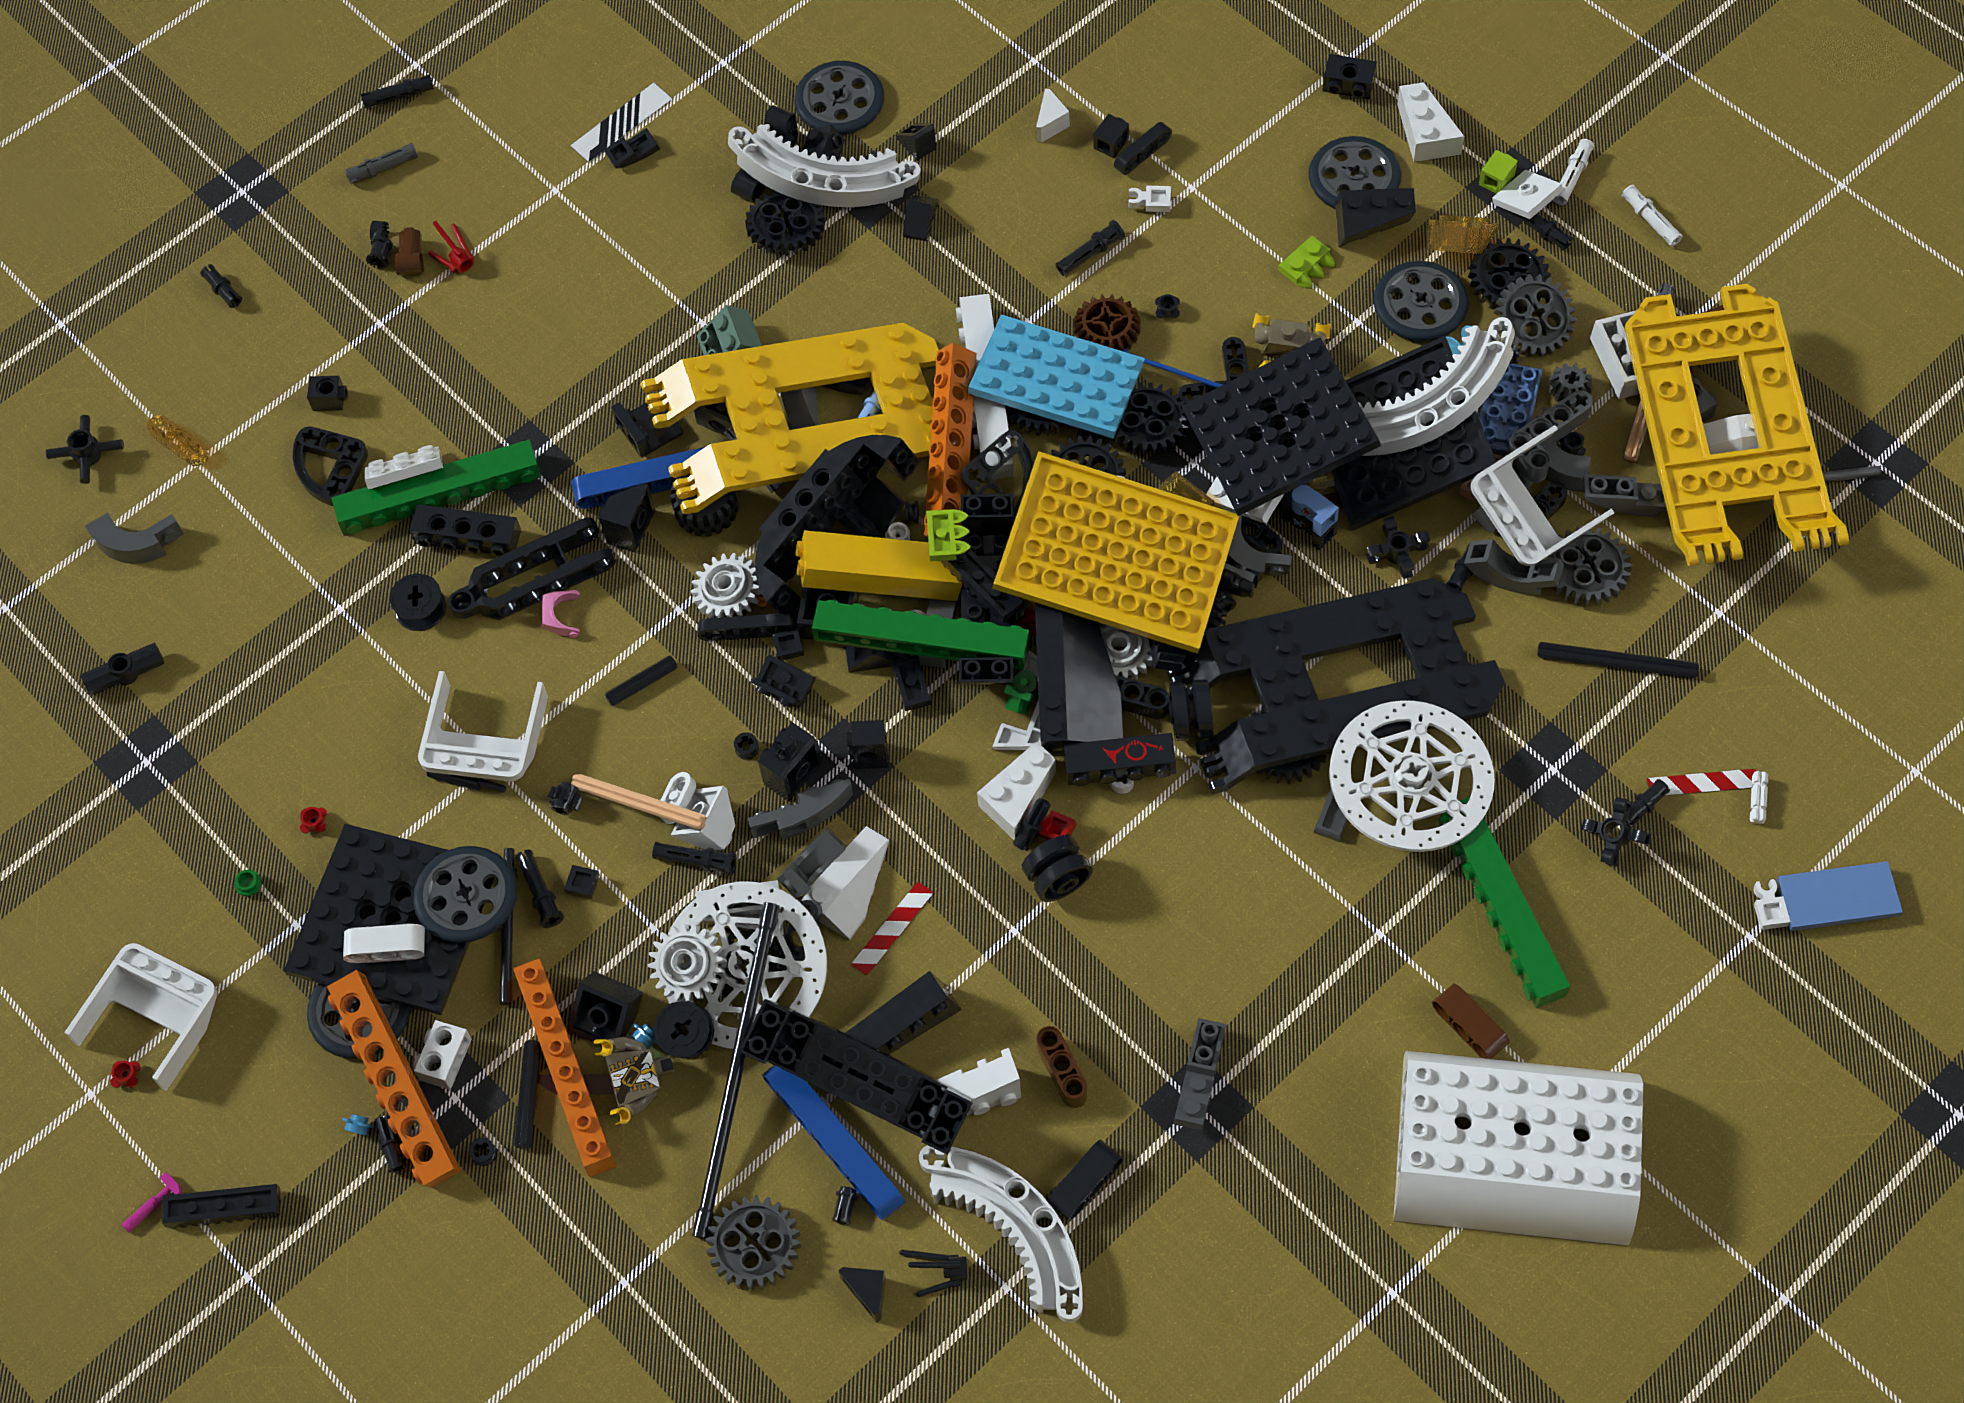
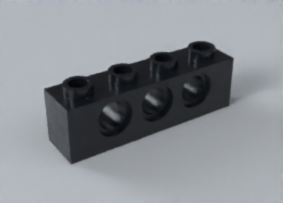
(455, 522)

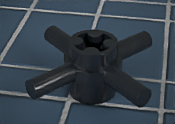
(84, 448)

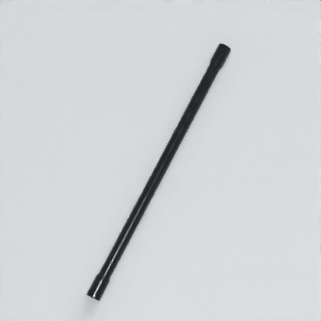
(705, 1212)

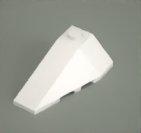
(1731, 434)

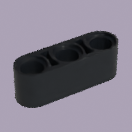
(1146, 695)
(1085, 1179)

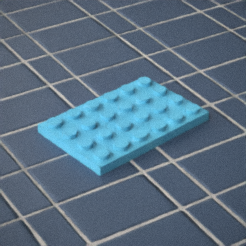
(1056, 376)

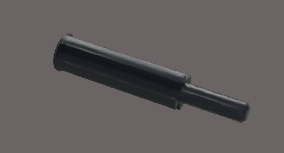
(469, 782)

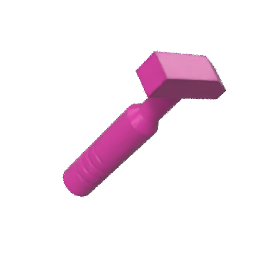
(152, 1203)

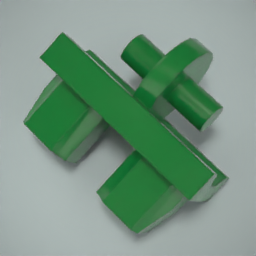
(1021, 693)

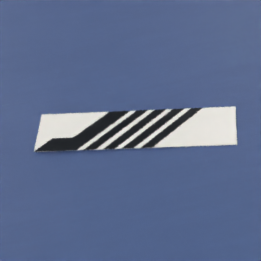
(621, 122)

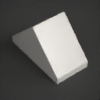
(1052, 117)

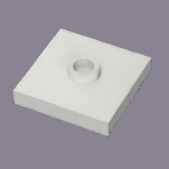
(1527, 194)

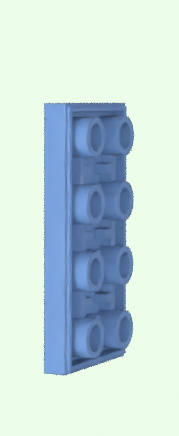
(1510, 405)
(1839, 895)

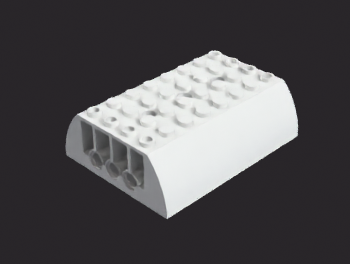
(1512, 1181)

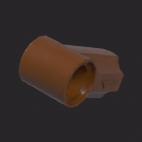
(409, 259)

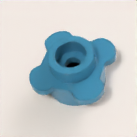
(645, 1034)
(357, 1124)

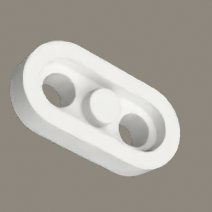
(679, 791)

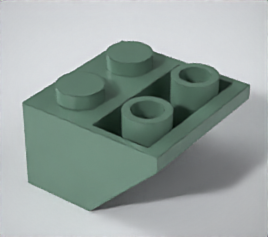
(729, 331)

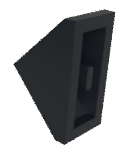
(918, 139)
(919, 217)
(866, 659)
(867, 1287)

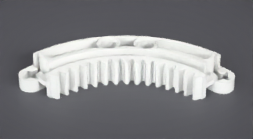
(820, 179)
(1468, 379)
(1044, 1252)

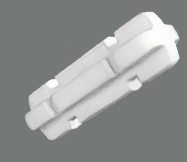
(1759, 797)

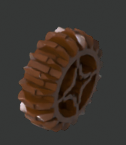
(1120, 318)

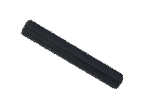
(527, 1094)

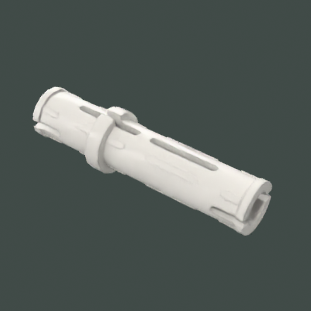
(1583, 151)
(1644, 207)

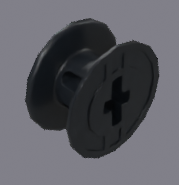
(417, 602)
(668, 1027)

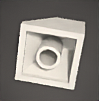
(720, 822)

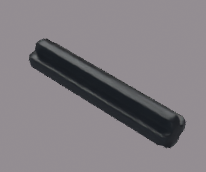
(641, 680)

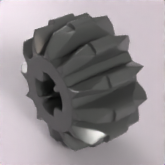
(1569, 380)

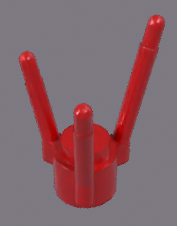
(460, 259)

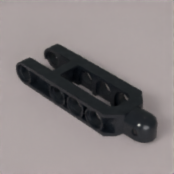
(551, 546)

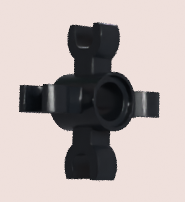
(1398, 538)
(1611, 851)

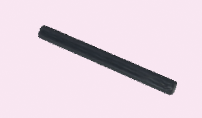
(1618, 659)

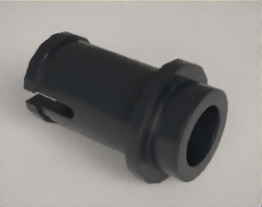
(844, 1205)

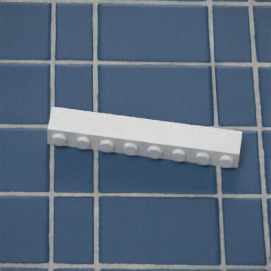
(988, 415)

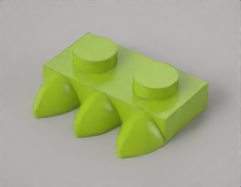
(1306, 262)
(945, 534)

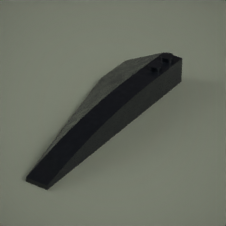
(1074, 681)

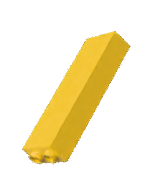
(873, 566)

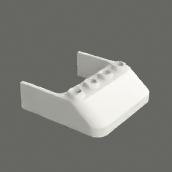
(1516, 512)
(478, 754)
(158, 992)

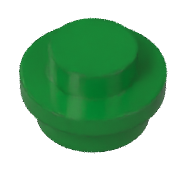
(247, 883)

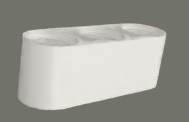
(384, 943)

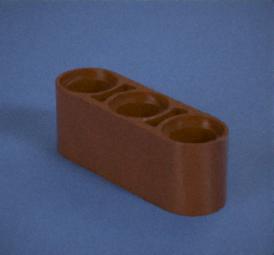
(1470, 1022)
(1061, 1054)

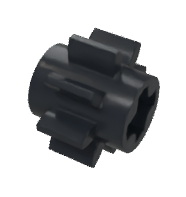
(564, 798)

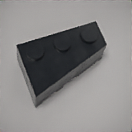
(1371, 211)

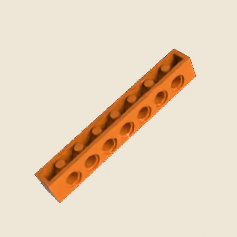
(950, 428)
(564, 1068)
(443, 1163)

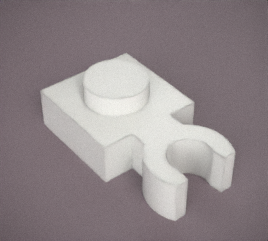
(1154, 198)
(1770, 909)

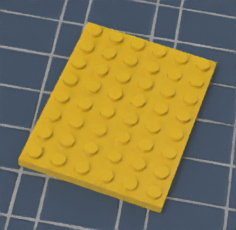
(1116, 552)

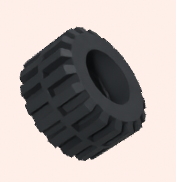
(710, 518)

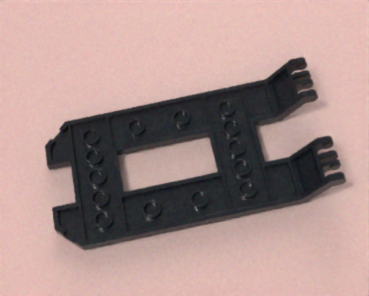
(1294, 718)

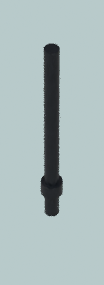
(506, 943)

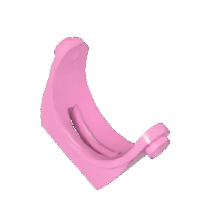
(549, 620)

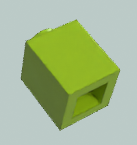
(1498, 172)

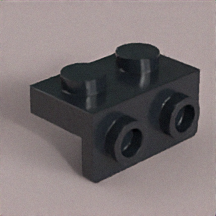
(824, 141)
(784, 681)

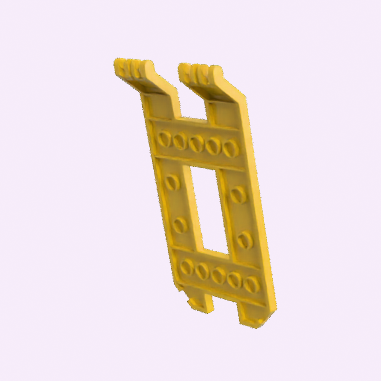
(749, 386)
(1702, 483)

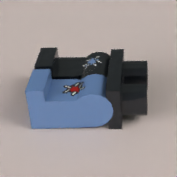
(1311, 513)

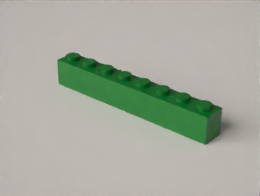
(437, 488)
(917, 633)
(1509, 914)

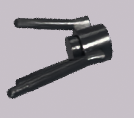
(953, 1268)

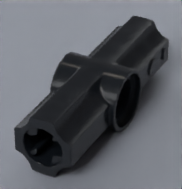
(110, 674)

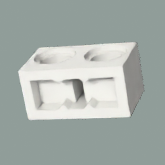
(448, 1055)

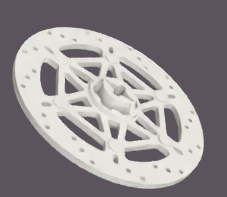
(1411, 776)
(722, 918)

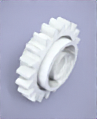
(710, 589)
(1133, 657)
(703, 966)

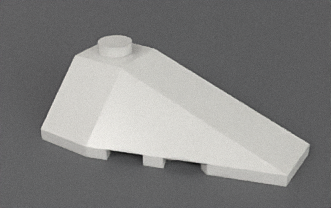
(849, 883)

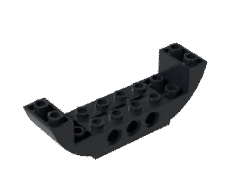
(818, 503)
(989, 529)
(857, 1073)

